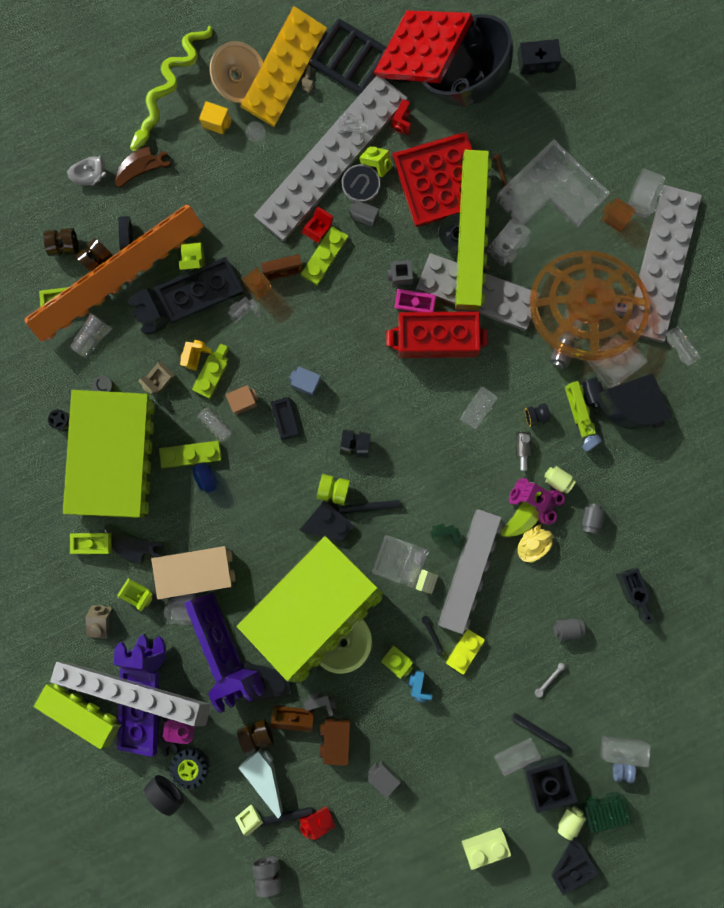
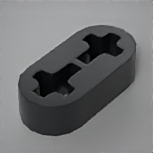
(125, 231)

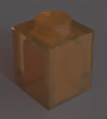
(617, 214)
(256, 283)

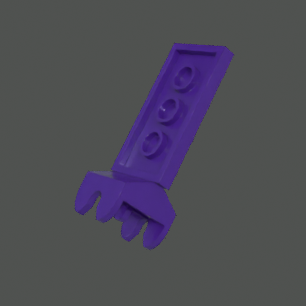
(221, 654)
(139, 728)

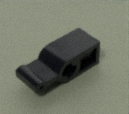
(632, 583)

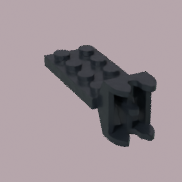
(185, 295)

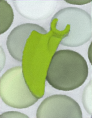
(522, 521)

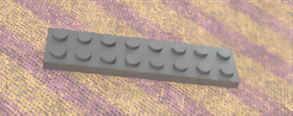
(665, 260)

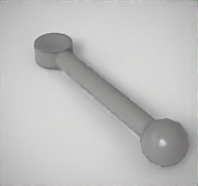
(539, 692)

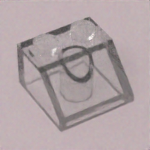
(618, 368)
(400, 561)

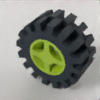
(184, 773)

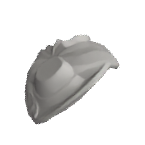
(87, 171)

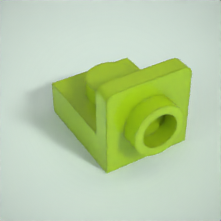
(397, 662)

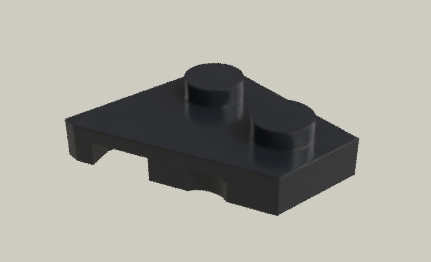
(327, 523)

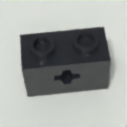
(539, 57)

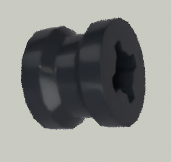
(55, 417)

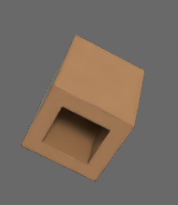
(242, 399)

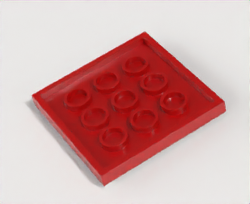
(423, 46)
(432, 177)

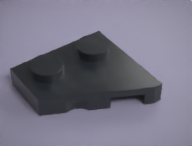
(272, 680)
(573, 868)

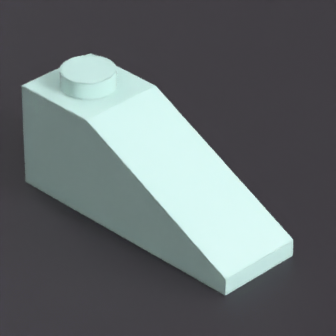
(262, 776)

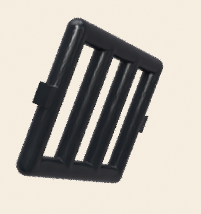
(353, 34)

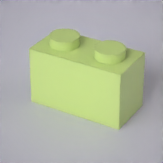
(486, 848)

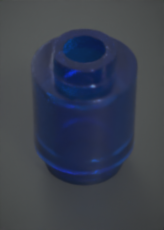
(205, 477)

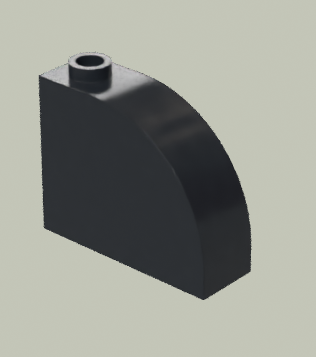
(635, 404)

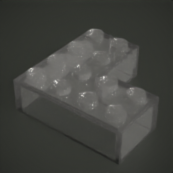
(555, 179)

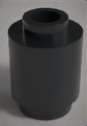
(591, 389)

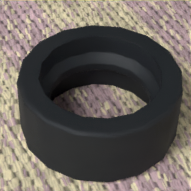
(163, 795)

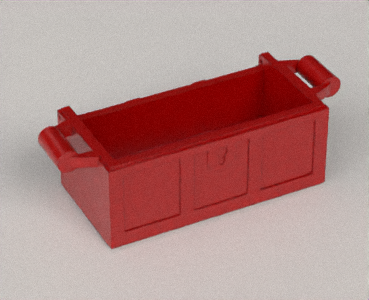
(438, 335)

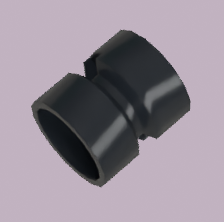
(362, 444)

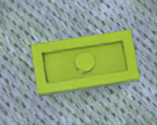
(90, 543)

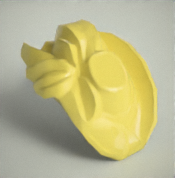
(534, 544)

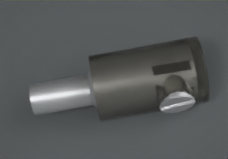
(523, 448)

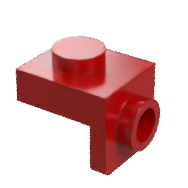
(318, 225)
(317, 824)

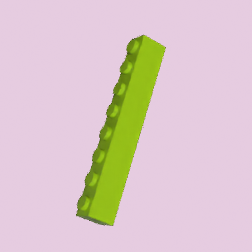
(472, 230)

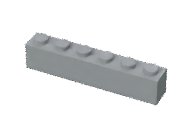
(469, 571)

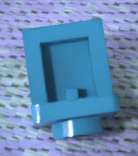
(416, 682)

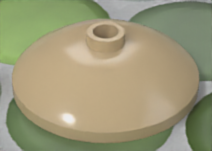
(234, 58)

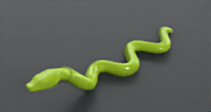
(142, 135)

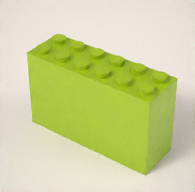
(108, 454)
(310, 611)

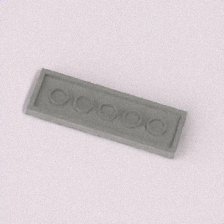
(503, 299)

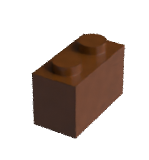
(336, 741)

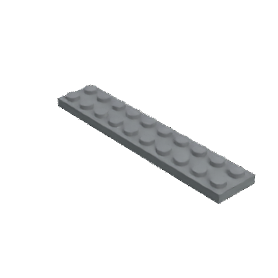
(328, 161)

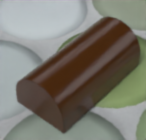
(282, 267)

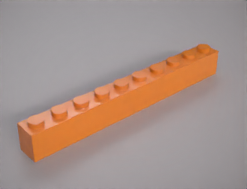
(113, 273)

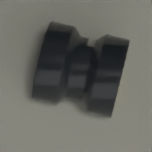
(537, 414)

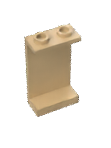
(193, 572)

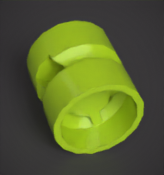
(333, 489)

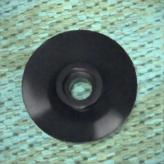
(447, 229)

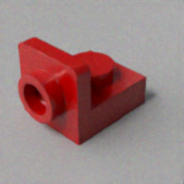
(400, 118)

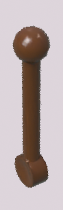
(496, 158)

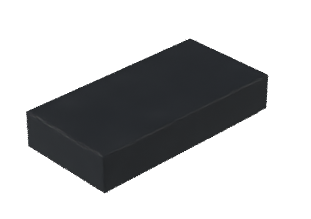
(285, 418)

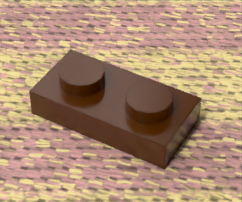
(292, 718)

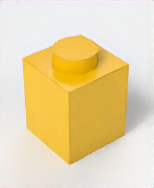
(215, 118)

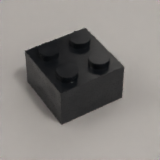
(549, 783)

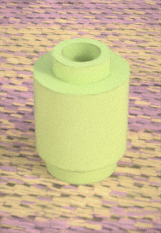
(559, 479)
(571, 823)

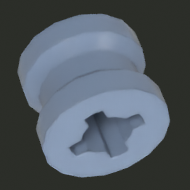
(624, 772)

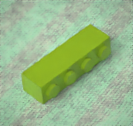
(78, 715)

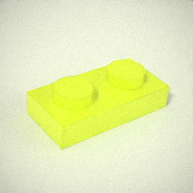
(465, 651)

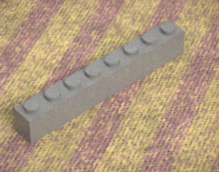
(131, 694)

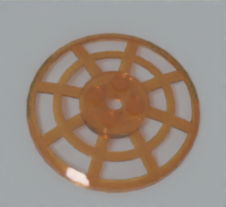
(587, 312)

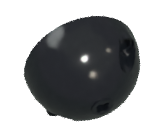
(479, 68)

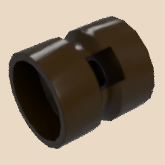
(59, 242)
(98, 250)
(254, 737)

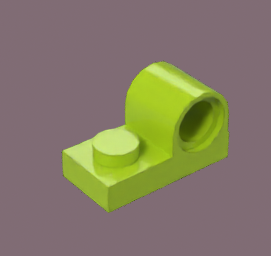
(192, 256)

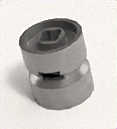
(266, 873)

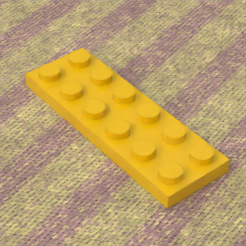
(283, 66)

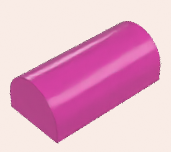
(414, 301)

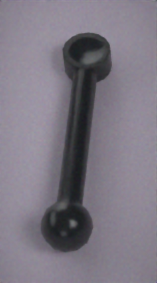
(425, 620)

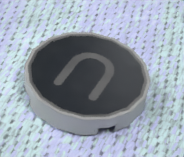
(361, 183)

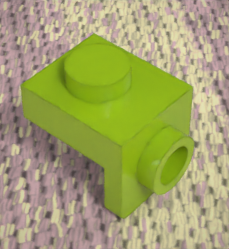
(377, 158)
(135, 594)

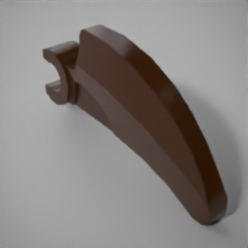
(139, 163)

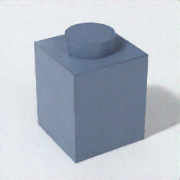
(305, 381)

